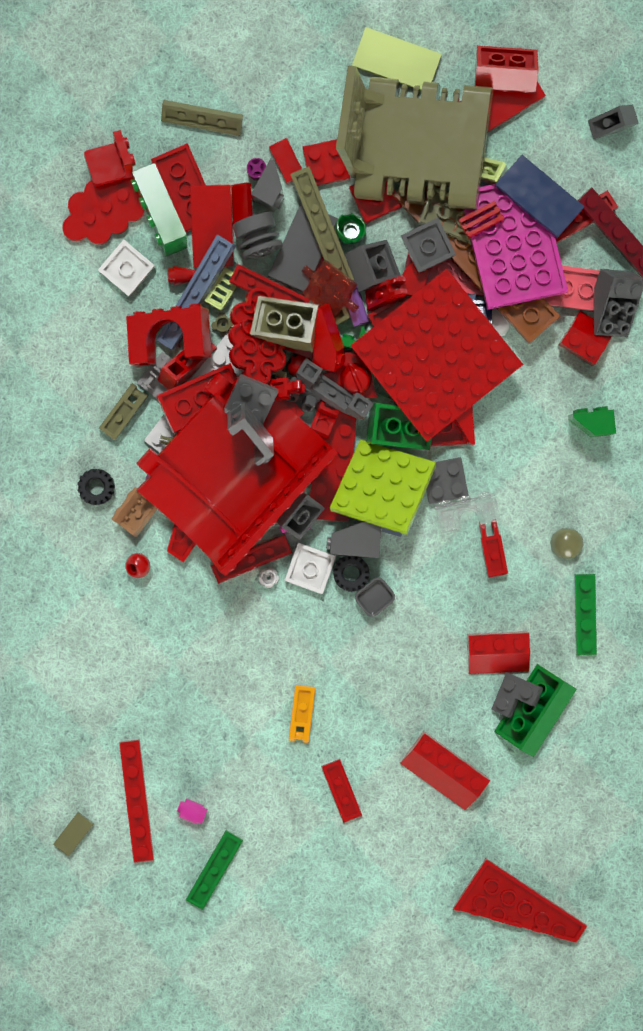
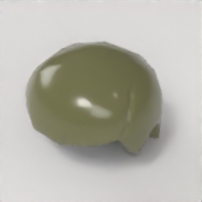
(566, 543)

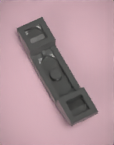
(332, 393)

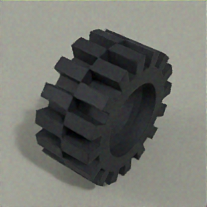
(83, 486)
(347, 585)

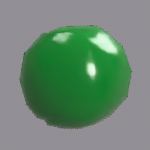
(350, 228)

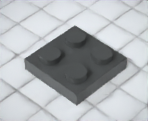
(428, 245)
(255, 394)
(447, 481)

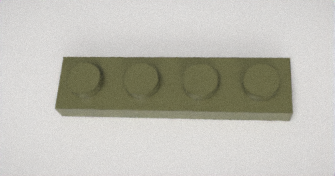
(201, 117)

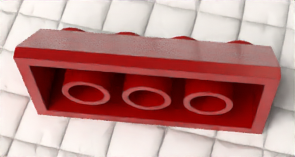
(445, 771)

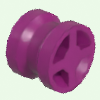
(254, 166)

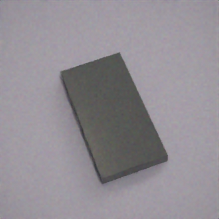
(298, 250)

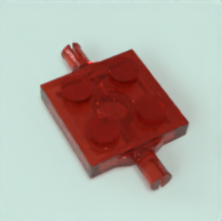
(330, 287)

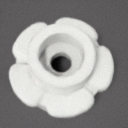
(268, 572)

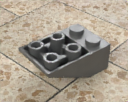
(616, 301)

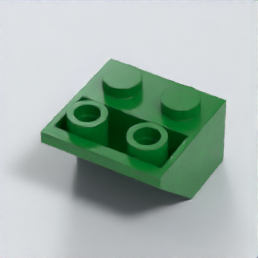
(596, 423)

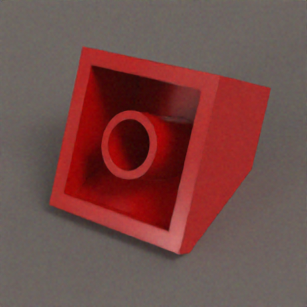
(582, 341)

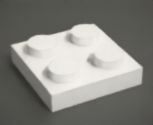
(126, 268)
(310, 568)

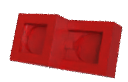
(324, 419)

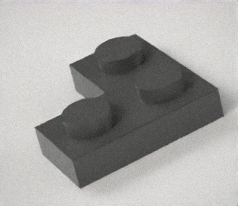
(512, 690)

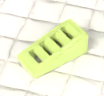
(220, 306)

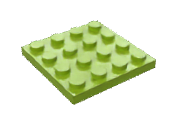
(383, 487)

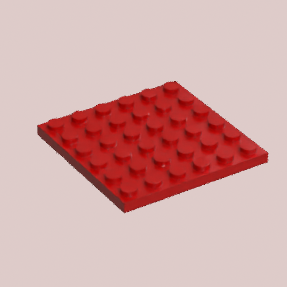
(436, 355)

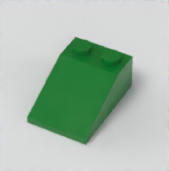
(392, 428)

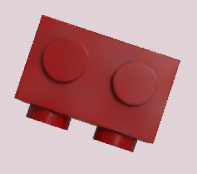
(110, 161)

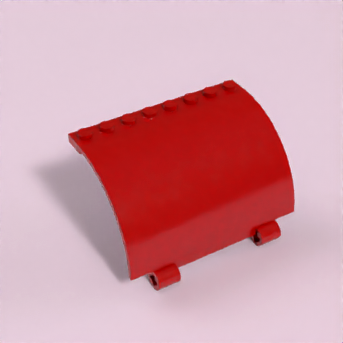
(214, 487)

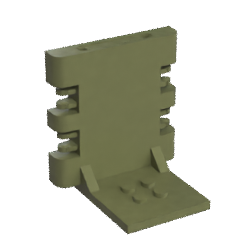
(414, 139)

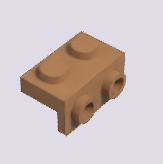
(134, 512)

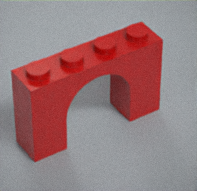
(144, 326)

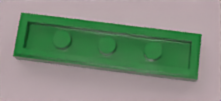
(214, 869)

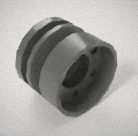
(256, 232)

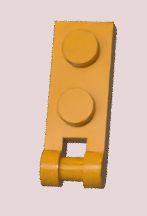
(302, 712)

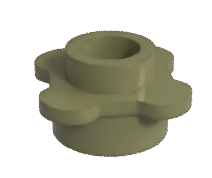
(217, 325)

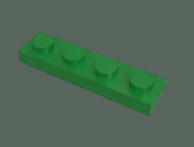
(585, 614)

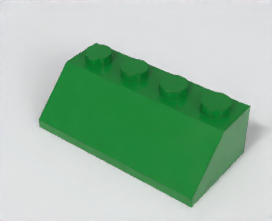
(532, 724)

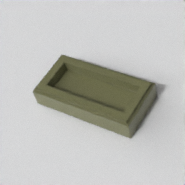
(73, 834)

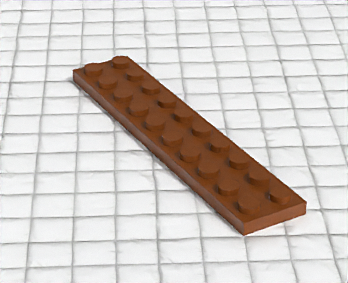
(528, 317)

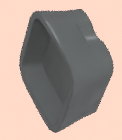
(375, 597)

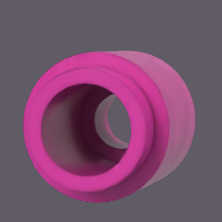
(192, 811)

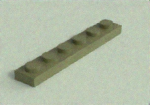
(320, 220)

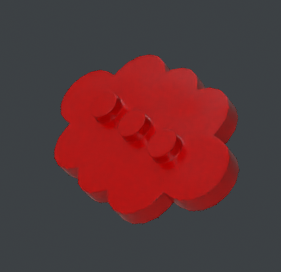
(102, 211)
(250, 353)

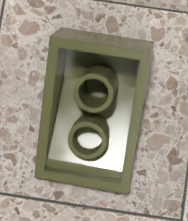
(285, 322)

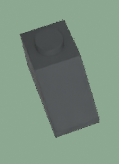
(613, 121)

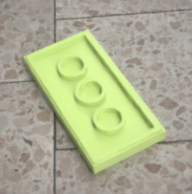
(395, 59)

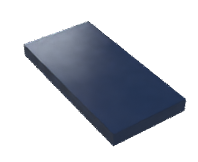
(539, 196)

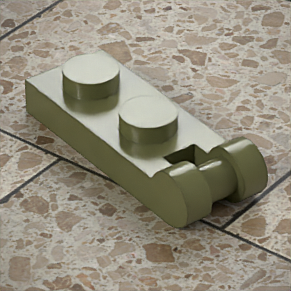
(123, 412)

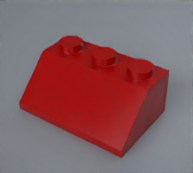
(507, 68)
(498, 652)

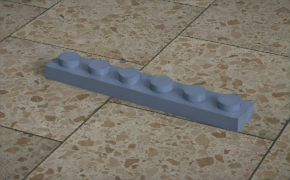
(198, 287)

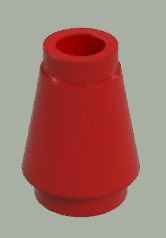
(179, 275)

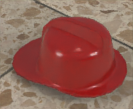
(355, 375)

